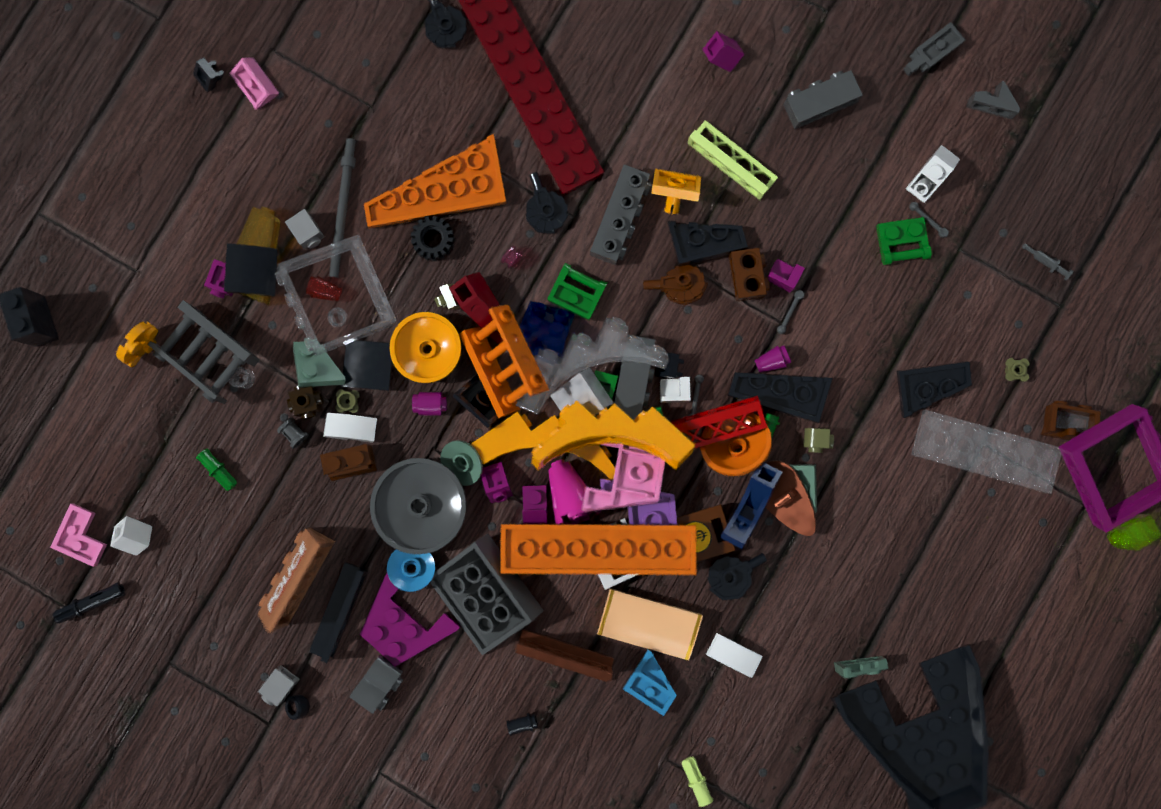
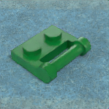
(903, 233)
(573, 298)

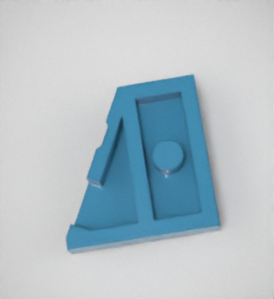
(650, 684)

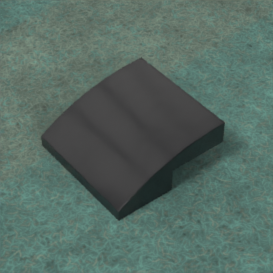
(250, 270)
(367, 365)

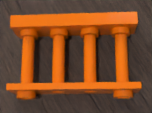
(488, 368)

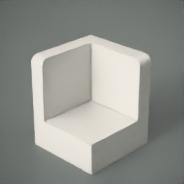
(675, 390)
(131, 536)

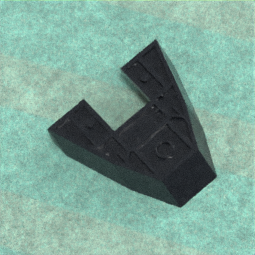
(938, 755)

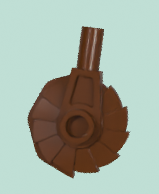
(681, 284)

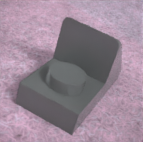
(1000, 104)

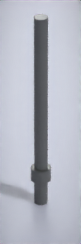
(348, 164)

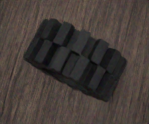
(432, 252)

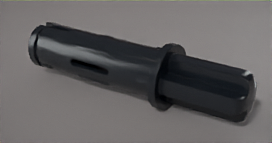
(88, 603)

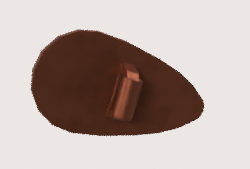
(791, 501)

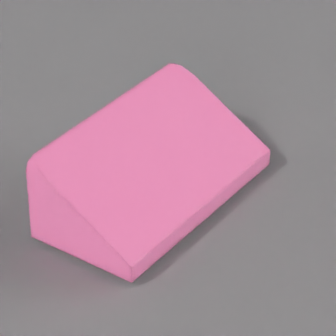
(253, 82)

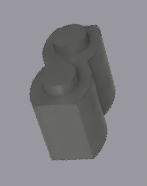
(376, 684)

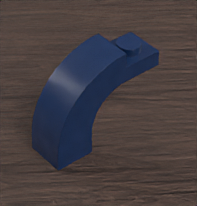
(752, 505)

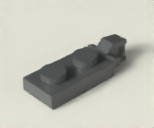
(934, 49)

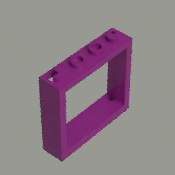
(1138, 502)

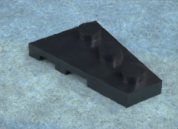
(704, 242)

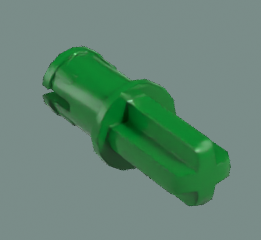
(216, 470)

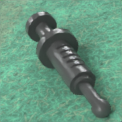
(1048, 261)

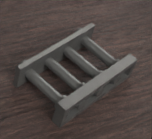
(207, 330)

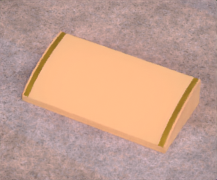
(649, 624)

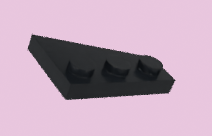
(929, 384)

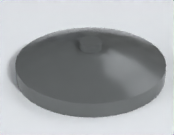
(418, 506)

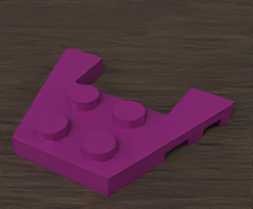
(396, 632)

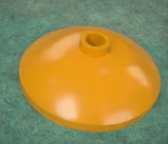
(409, 342)

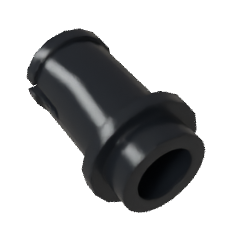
(522, 724)

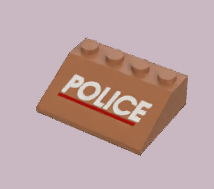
(294, 580)

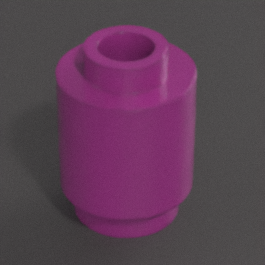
(429, 403)

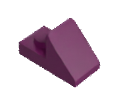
(535, 505)

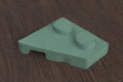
(315, 370)

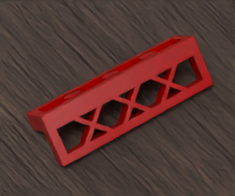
(719, 414)

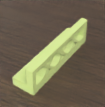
(729, 164)

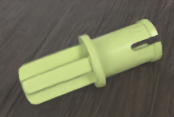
(697, 781)

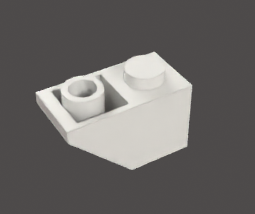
(933, 173)

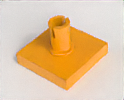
(676, 187)

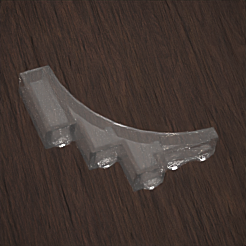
(581, 353)

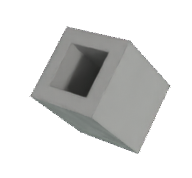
(305, 229)
(278, 686)

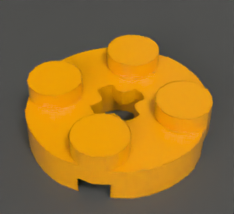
(137, 343)

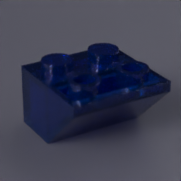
(546, 327)

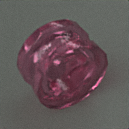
(511, 257)

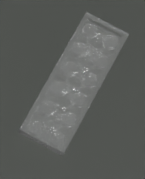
(986, 451)

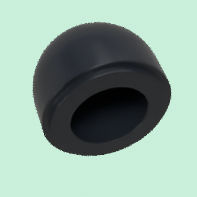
(302, 705)

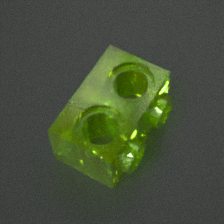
(1134, 533)

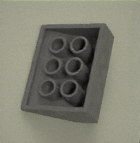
(482, 598)

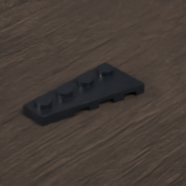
(791, 395)

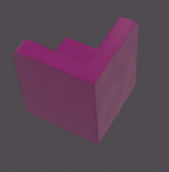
(723, 51)
(785, 275)

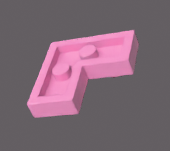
(72, 537)

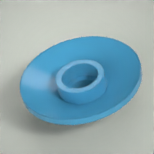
(407, 581)

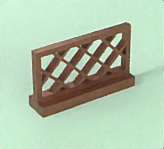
(565, 655)

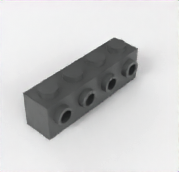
(620, 214)

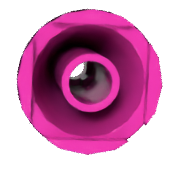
(567, 494)

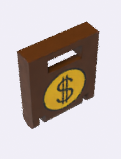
(706, 540)

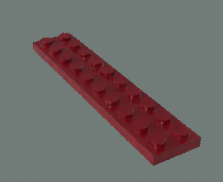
(533, 92)

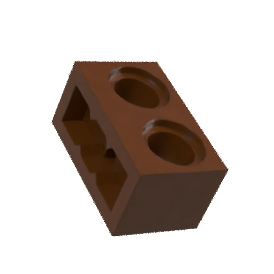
(741, 274)

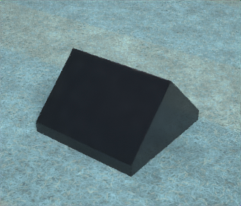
(477, 402)

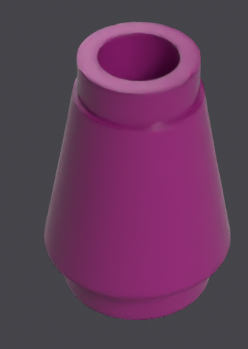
(773, 359)

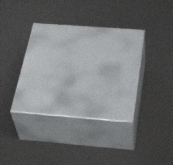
(584, 389)

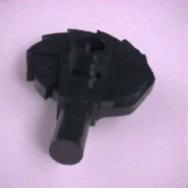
(444, 25)
(545, 209)
(731, 577)

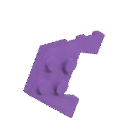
(649, 514)

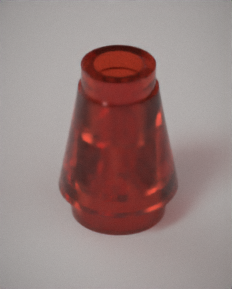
(323, 289)

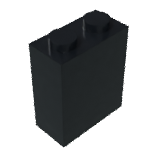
(28, 317)

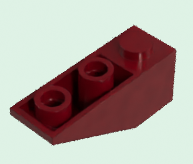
(476, 300)

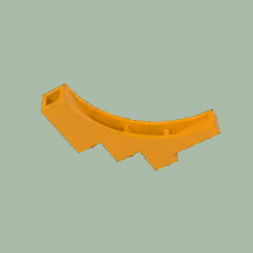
(613, 426)
(515, 435)

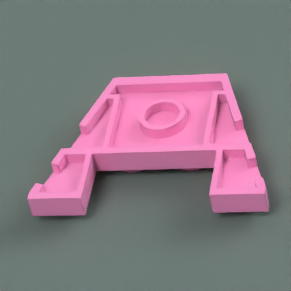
(634, 483)

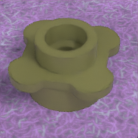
(1011, 365)
(342, 396)

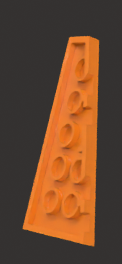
(452, 186)

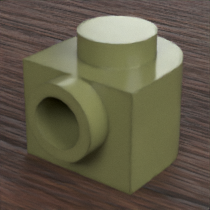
(818, 439)

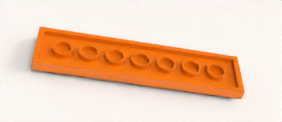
(598, 549)

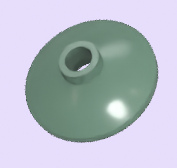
(462, 461)

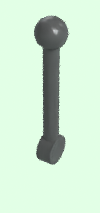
(942, 232)
(799, 294)
(699, 379)

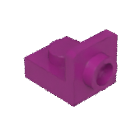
(216, 279)
(496, 483)

